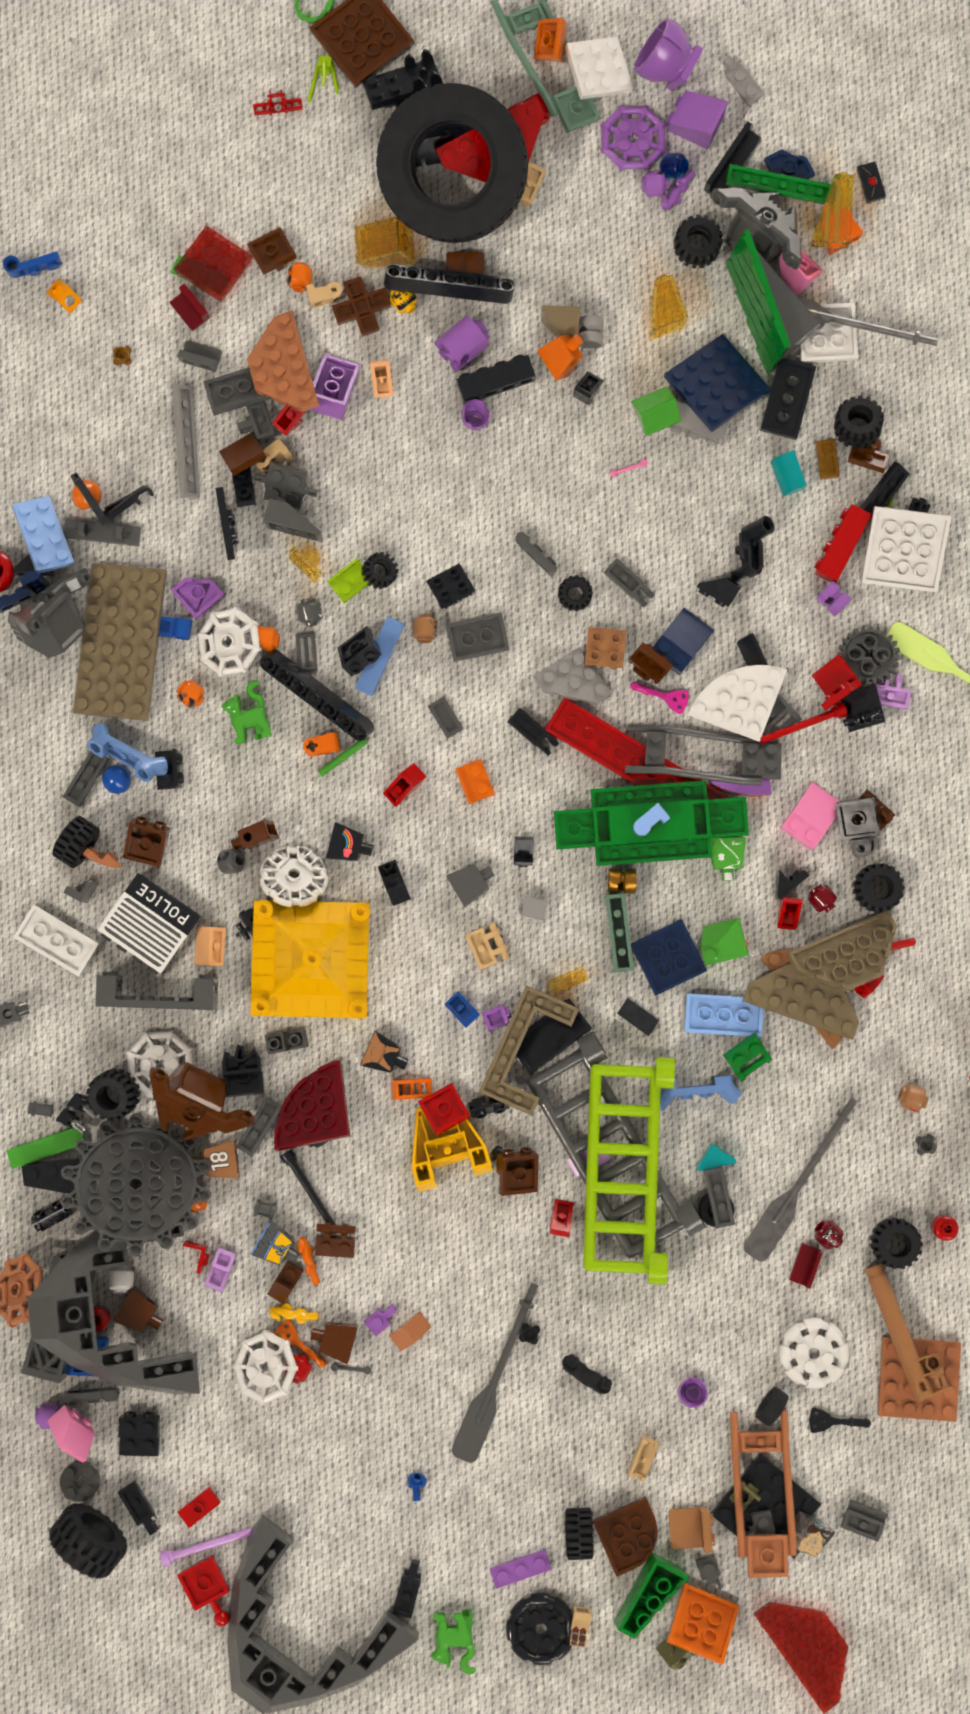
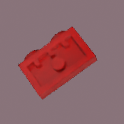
(836, 681)

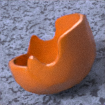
(78, 498)

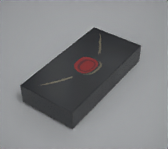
(871, 182)

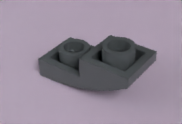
(286, 1041)

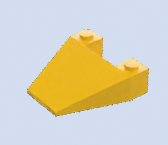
(447, 1148)

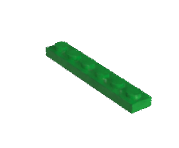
(772, 182)

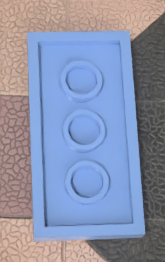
(43, 534)
(722, 1015)

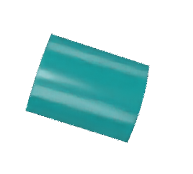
(788, 473)

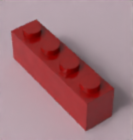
(843, 543)

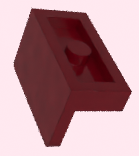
(189, 308)
(805, 1265)

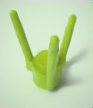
(324, 68)

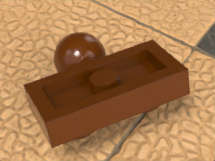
(870, 457)

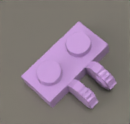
(894, 696)

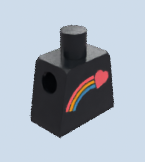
(347, 844)

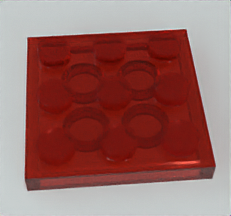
(213, 263)

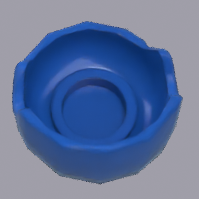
(117, 778)

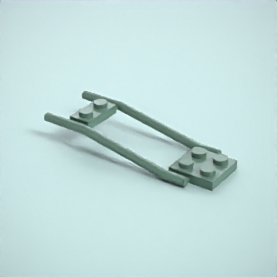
(567, 104)

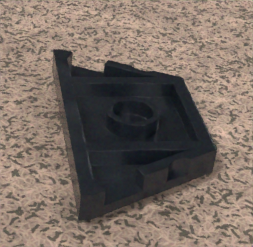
(227, 522)

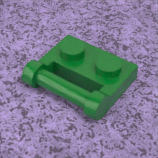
(743, 1053)

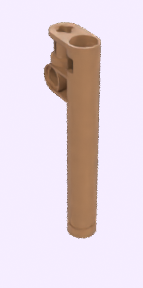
(915, 1367)

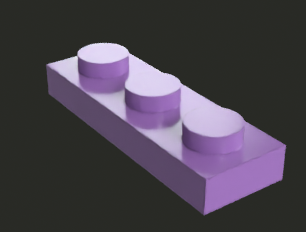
(520, 1568)

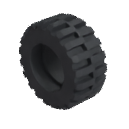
(88, 1540)

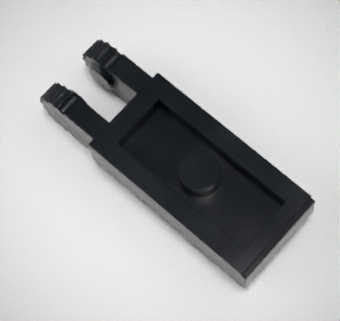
(531, 730)

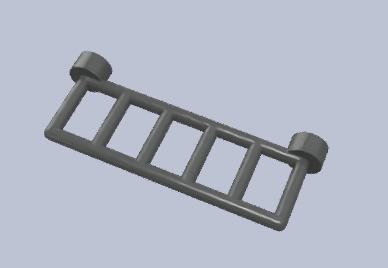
(592, 1053)

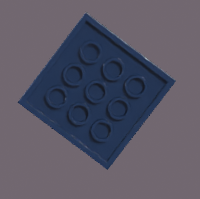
(717, 382)

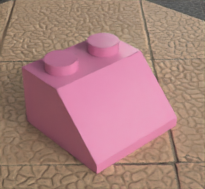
(72, 1432)

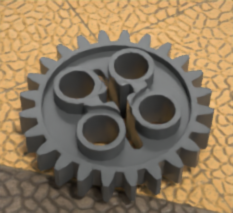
(881, 645)

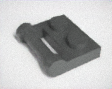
(780, 708)

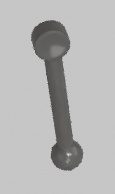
(334, 1367)

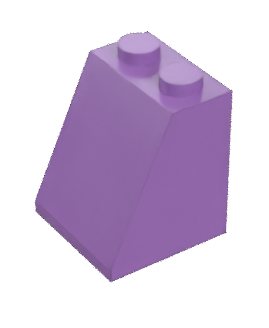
(697, 118)

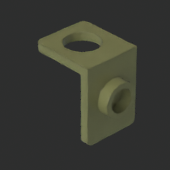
(752, 1493)

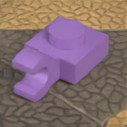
(379, 1320)

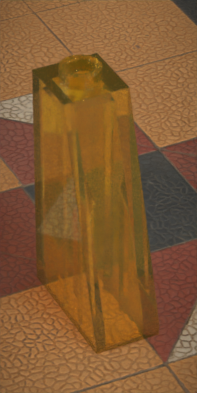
(835, 219)

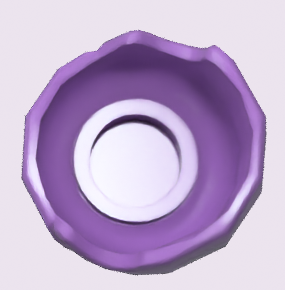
(478, 408)
(695, 1397)

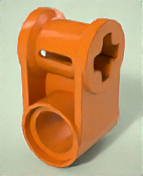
(326, 744)

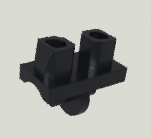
(247, 918)

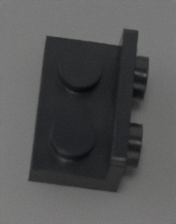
(173, 777)

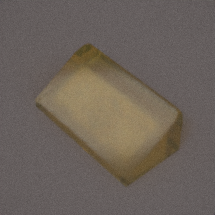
(567, 980)

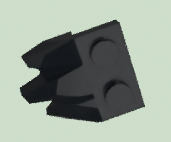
(242, 1073)

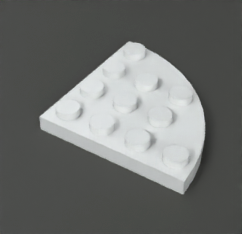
(741, 699)

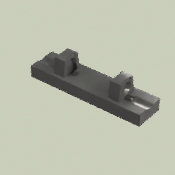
(105, 533)

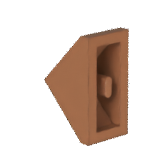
(410, 1331)

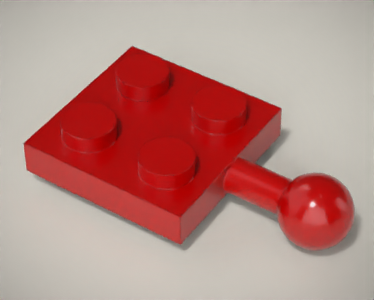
(204, 1585)

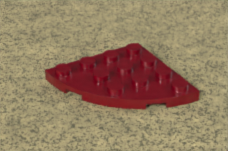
(314, 1110)

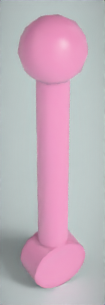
(643, 463)

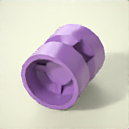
(838, 603)

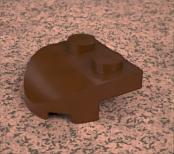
(649, 663)

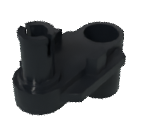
(751, 548)

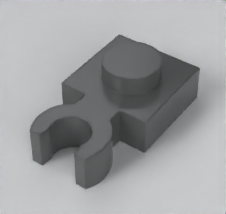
(708, 1571)

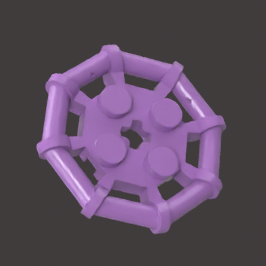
(641, 130)

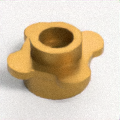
(118, 351)

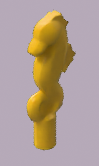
(285, 1311)

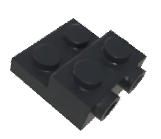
(359, 651)
(139, 1434)

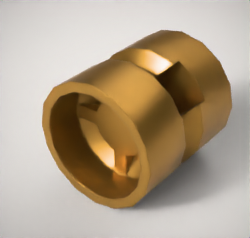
(622, 881)

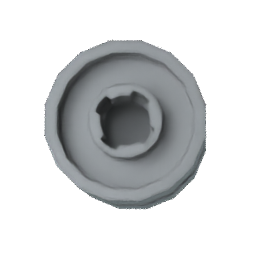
(591, 331)

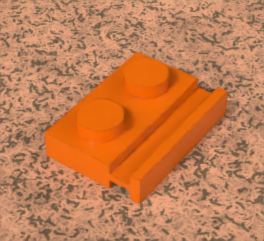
(475, 781)

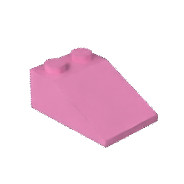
(811, 817)

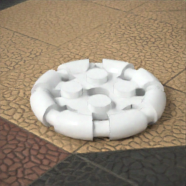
(293, 886)
(818, 1364)

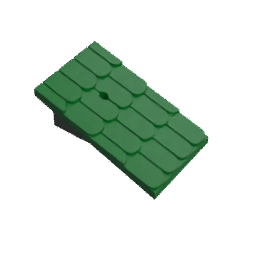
(772, 310)

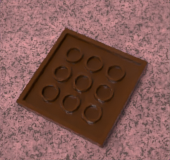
(361, 37)

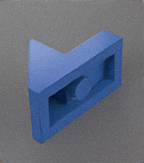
(462, 1009)

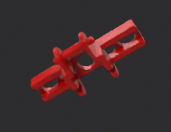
(284, 104)

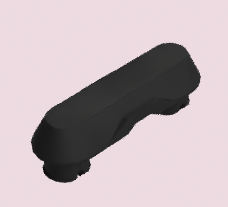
(586, 1376)

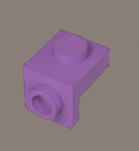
(497, 1017)

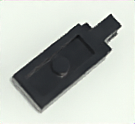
(139, 1507)
(408, 1591)

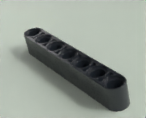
(449, 283)
(321, 703)

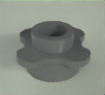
(930, 1148)

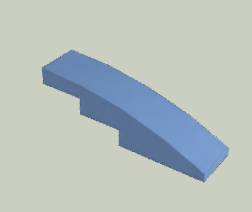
(387, 642)

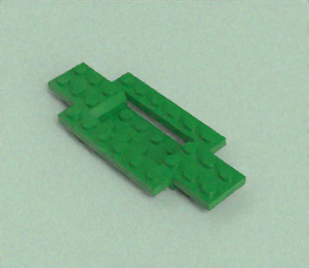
(618, 808)

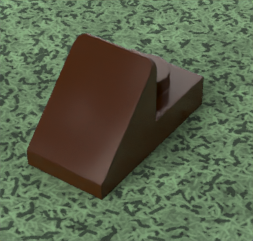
(285, 1282)

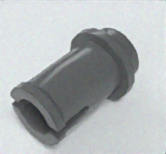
(40, 1109)

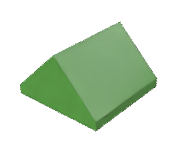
(656, 410)

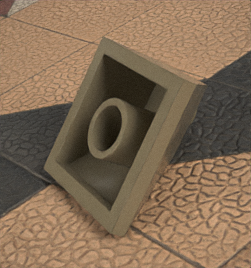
(561, 319)

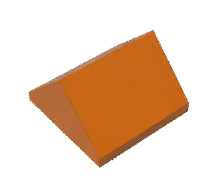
(550, 40)

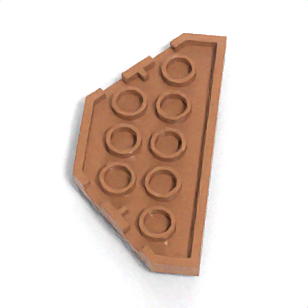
(281, 366)

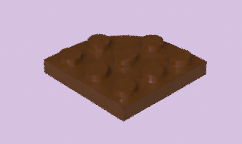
(628, 1535)

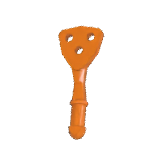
(294, 1339)

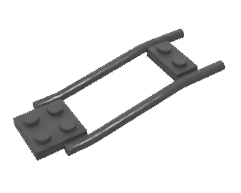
(758, 760)

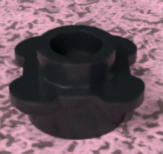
(533, 1337)

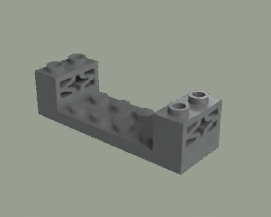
(110, 995)

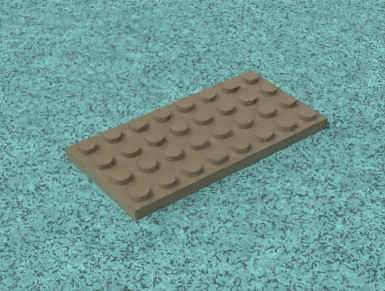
(120, 641)

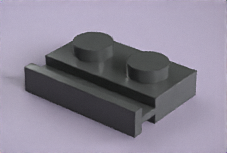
(864, 1520)

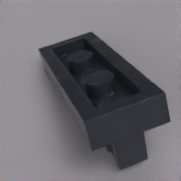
(886, 487)

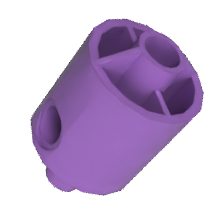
(463, 342)

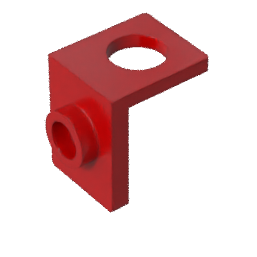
(204, 1258)

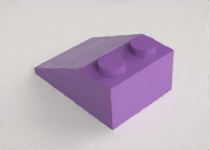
(334, 385)

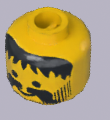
(403, 301)

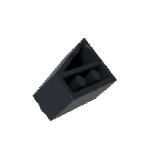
(48, 1175)

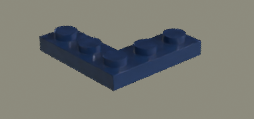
(32, 584)

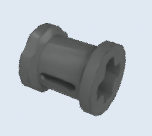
(264, 1209)

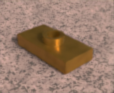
(827, 459)

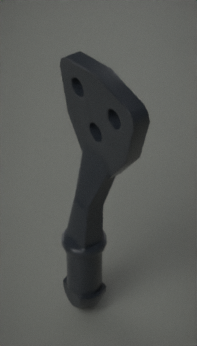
(830, 1421)

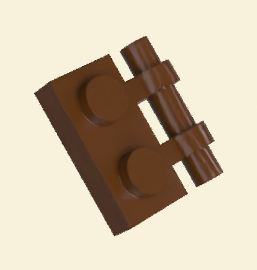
(335, 1245)

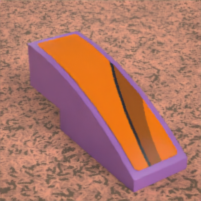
(745, 790)

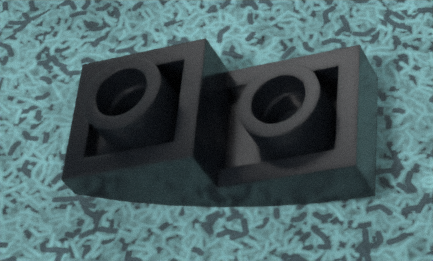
(244, 488)

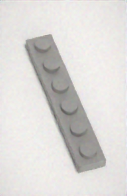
(186, 441)

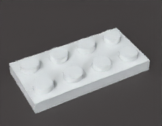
(56, 940)

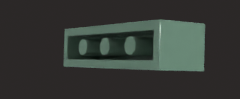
(618, 932)

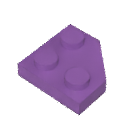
(197, 595)

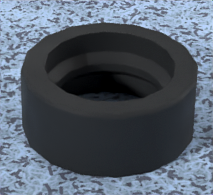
(771, 1406)

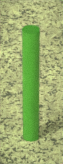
(343, 756)

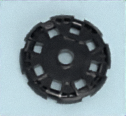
(531, 1637)

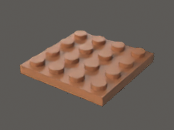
(895, 1393)

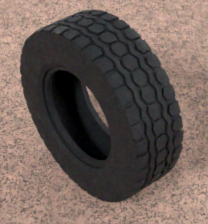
(398, 151)

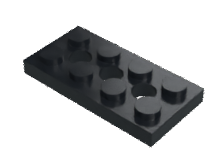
(776, 404)

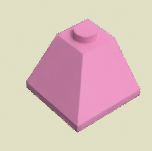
(801, 278)

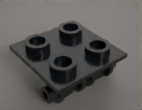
(450, 586)
(863, 709)

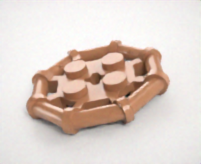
(20, 1280)

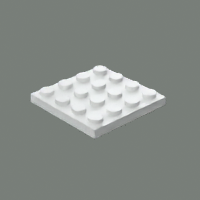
(905, 549)

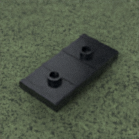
(549, 1038)

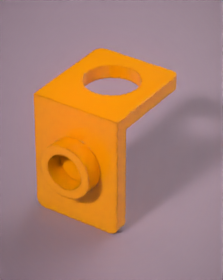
(60, 291)

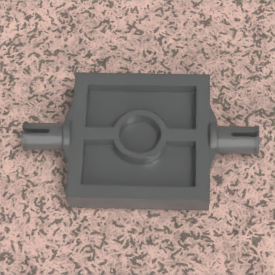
(286, 483)

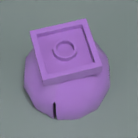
(667, 55)

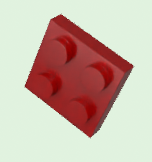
(444, 1109)

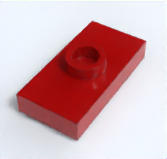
(199, 1507)

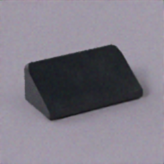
(751, 651)
(637, 1017)

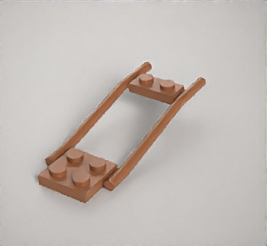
(765, 1553)

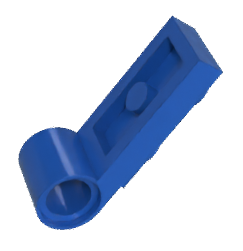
(32, 267)
(175, 628)

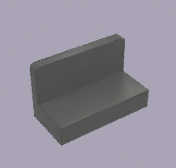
(200, 356)
(84, 895)

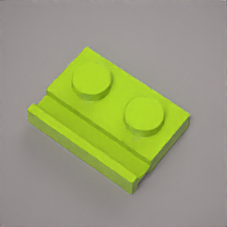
(348, 581)

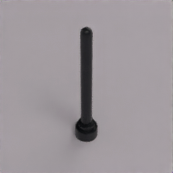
(289, 1159)

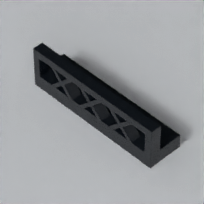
(736, 155)

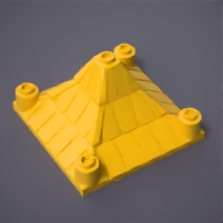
(310, 960)

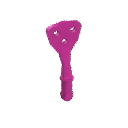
(667, 697)

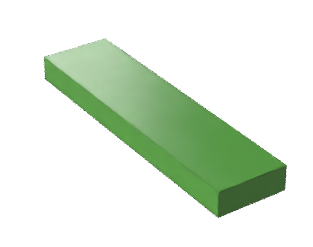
(44, 1147)

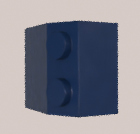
(682, 640)

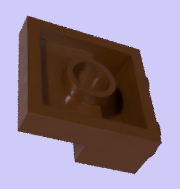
(146, 841)
(517, 1171)

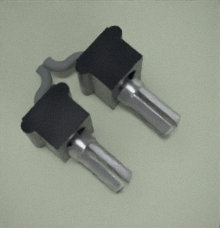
(68, 1117)

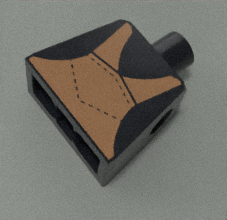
(383, 1054)

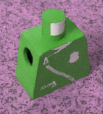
(727, 855)

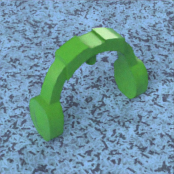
(328, 8)

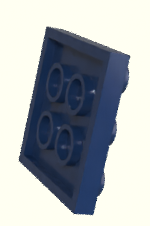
(668, 957)

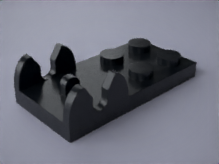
(402, 82)

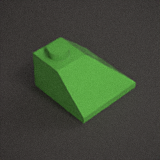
(723, 942)

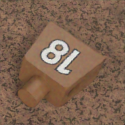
(223, 1160)

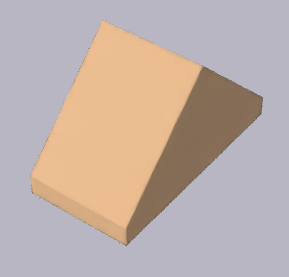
(381, 378)

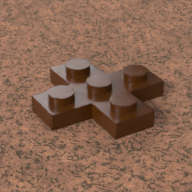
(361, 306)

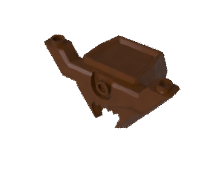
(195, 1101)

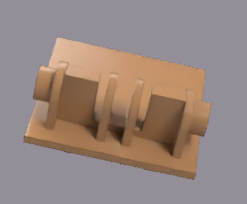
(605, 647)

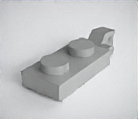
(742, 81)

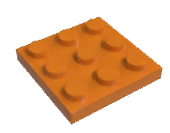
(703, 1623)

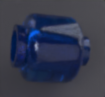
(674, 165)

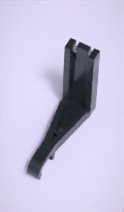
(113, 509)

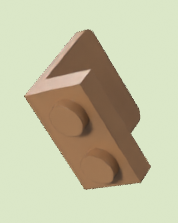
(691, 1528)

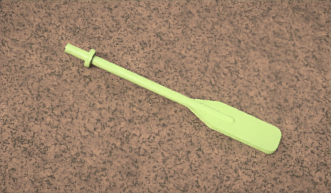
(924, 651)

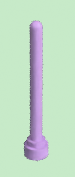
(168, 1557)

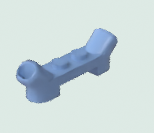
(144, 766)
(721, 1085)

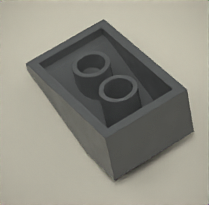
(284, 518)

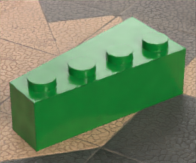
(651, 1590)

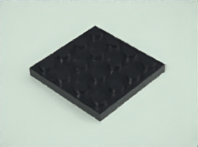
(771, 1488)

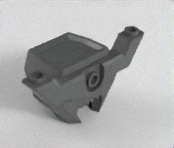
(769, 226)
(51, 618)

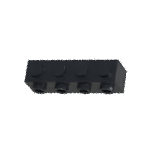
(496, 379)

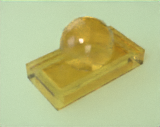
(307, 563)

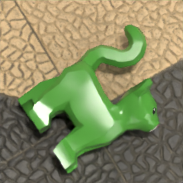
(249, 718)
(454, 1636)

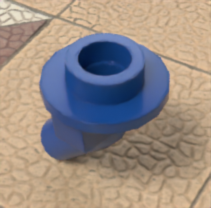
(416, 1483)

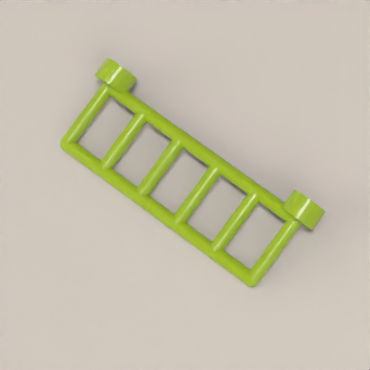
(660, 1076)

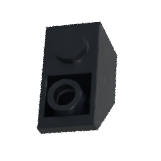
(720, 588)
(394, 882)

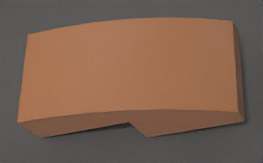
(105, 859)

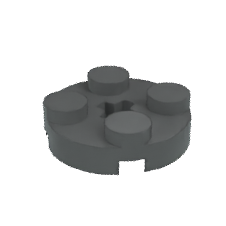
(86, 1490)

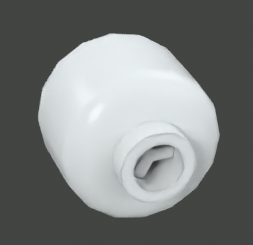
(121, 1280)

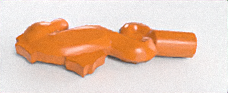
(307, 1253)

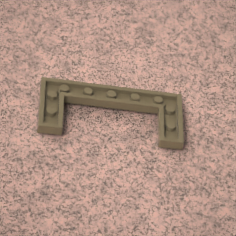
(494, 1081)

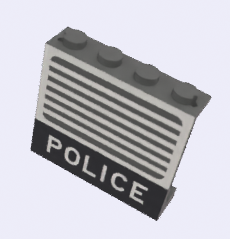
(149, 923)

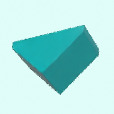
(713, 1158)

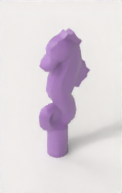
(674, 196)

